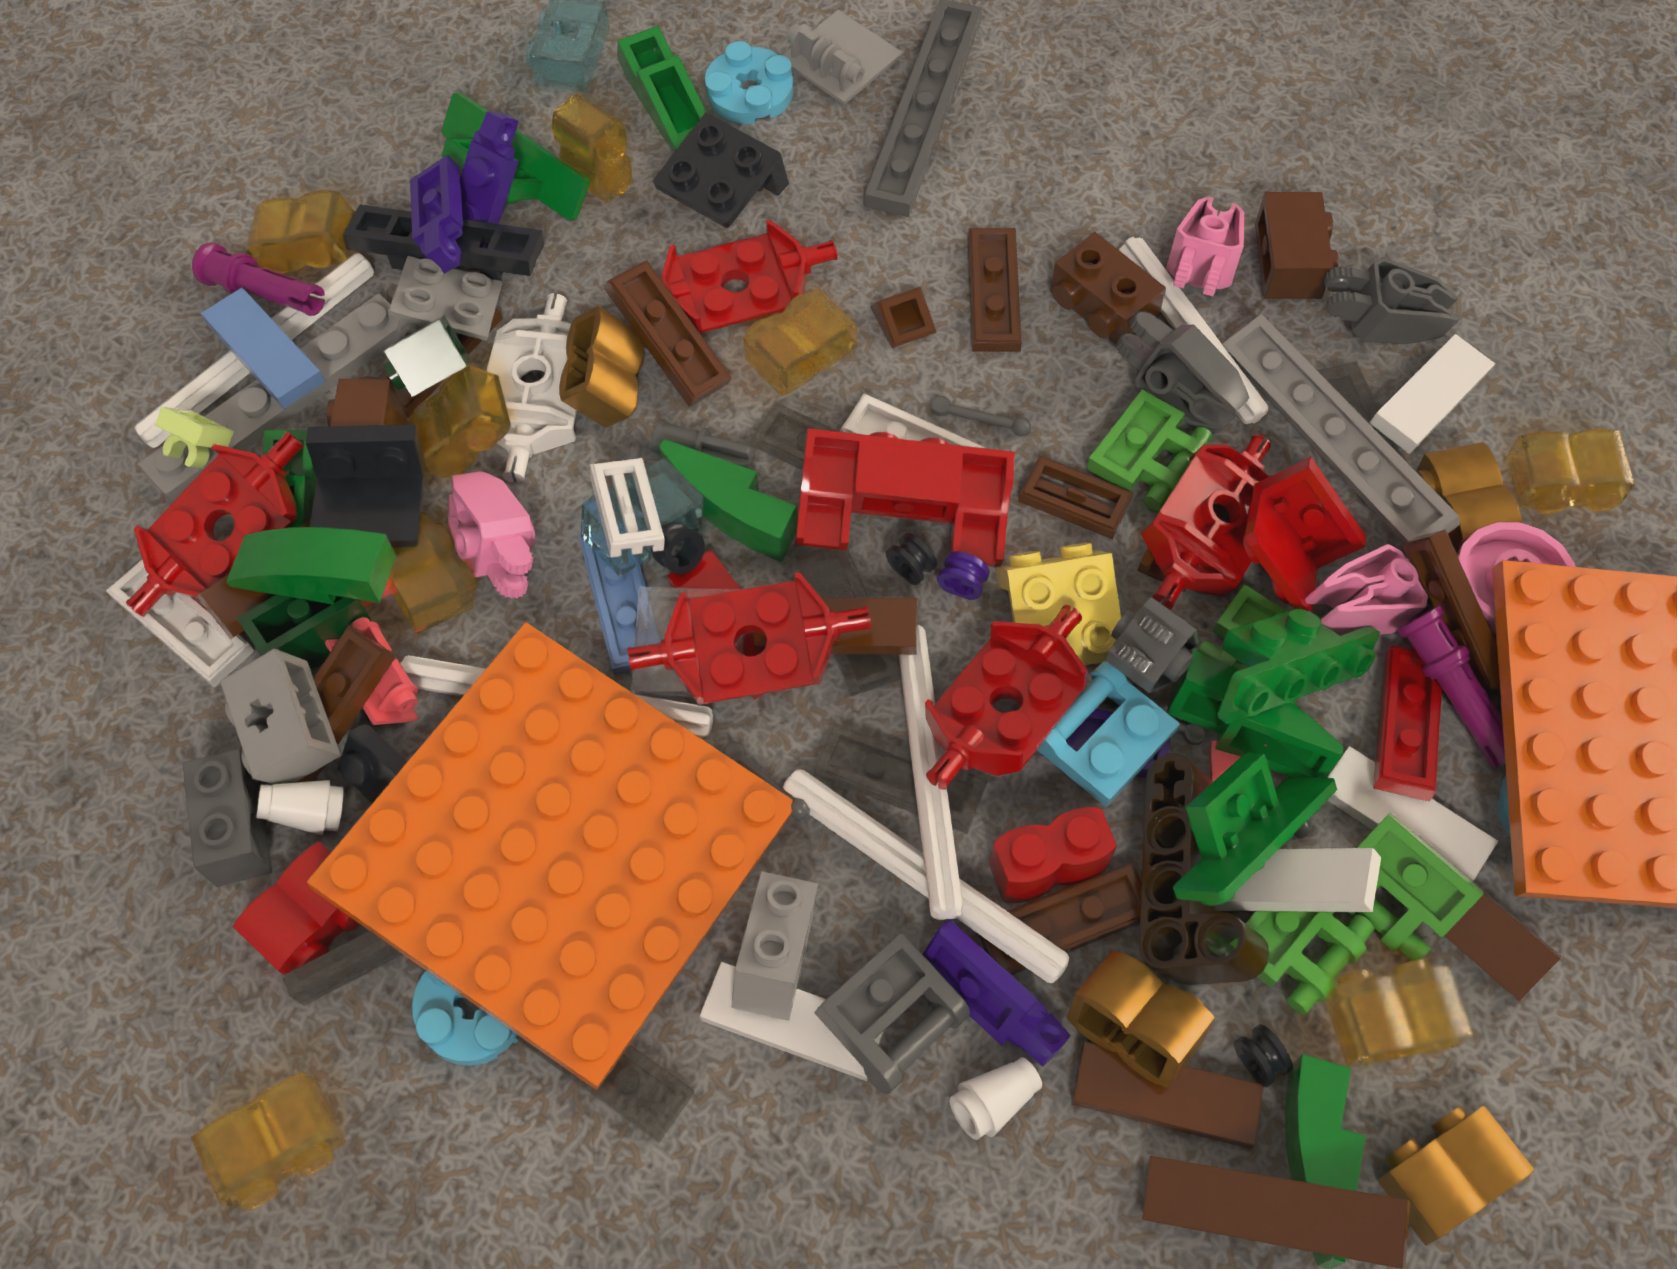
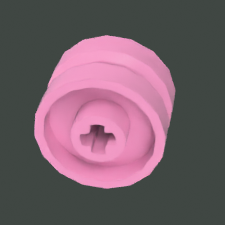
(1505, 542)

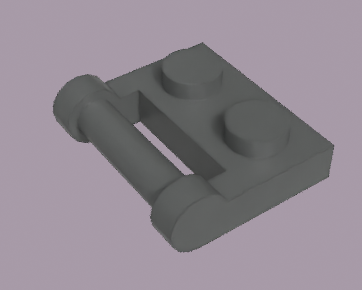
(878, 997)

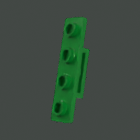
(538, 172)
(1290, 659)
(1243, 823)

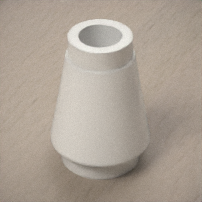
(302, 805)
(994, 1097)

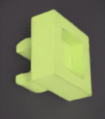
(191, 430)

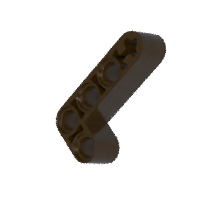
(1165, 924)

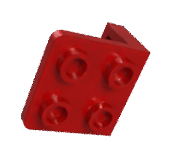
(1298, 527)

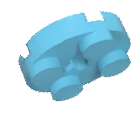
(746, 63)
(448, 1031)

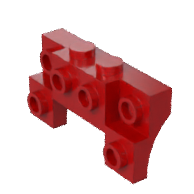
(906, 481)

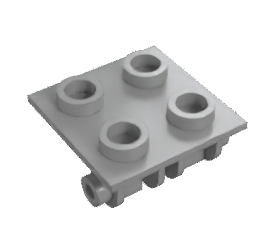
(839, 55)
(428, 294)

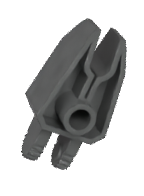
(1391, 302)
(1184, 371)
(1152, 646)

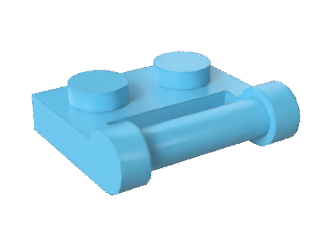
(1119, 746)

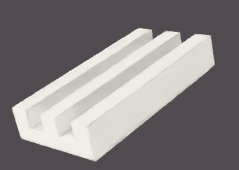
(632, 538)

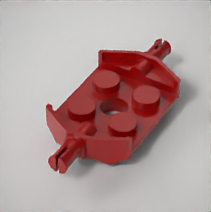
(769, 263)
(1186, 535)
(181, 543)
(705, 635)
(1019, 664)

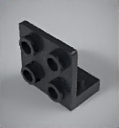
(720, 171)
(369, 480)

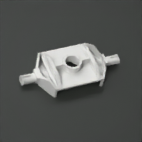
(534, 409)

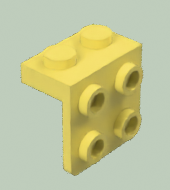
(1076, 579)

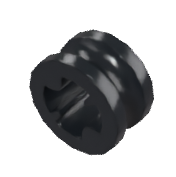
(688, 556)
(911, 558)
(1263, 1055)

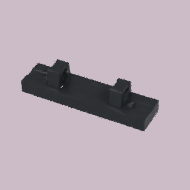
(390, 234)

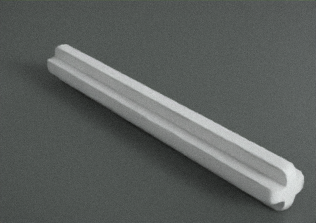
(1180, 311)

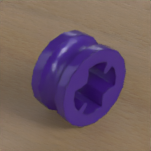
(963, 575)

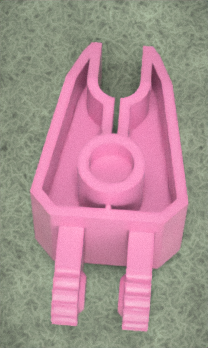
(1207, 247)
(491, 531)
(1371, 591)

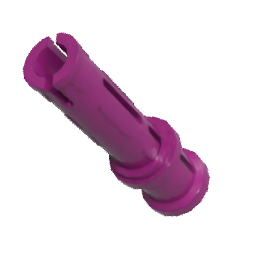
(216, 266)
(1448, 664)

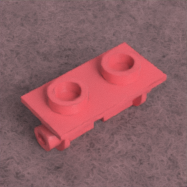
(395, 693)

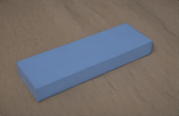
(263, 348)
(616, 605)

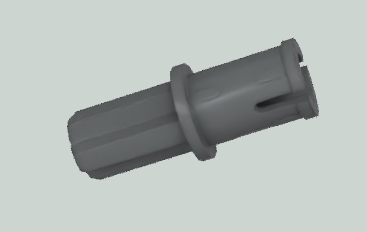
(702, 441)

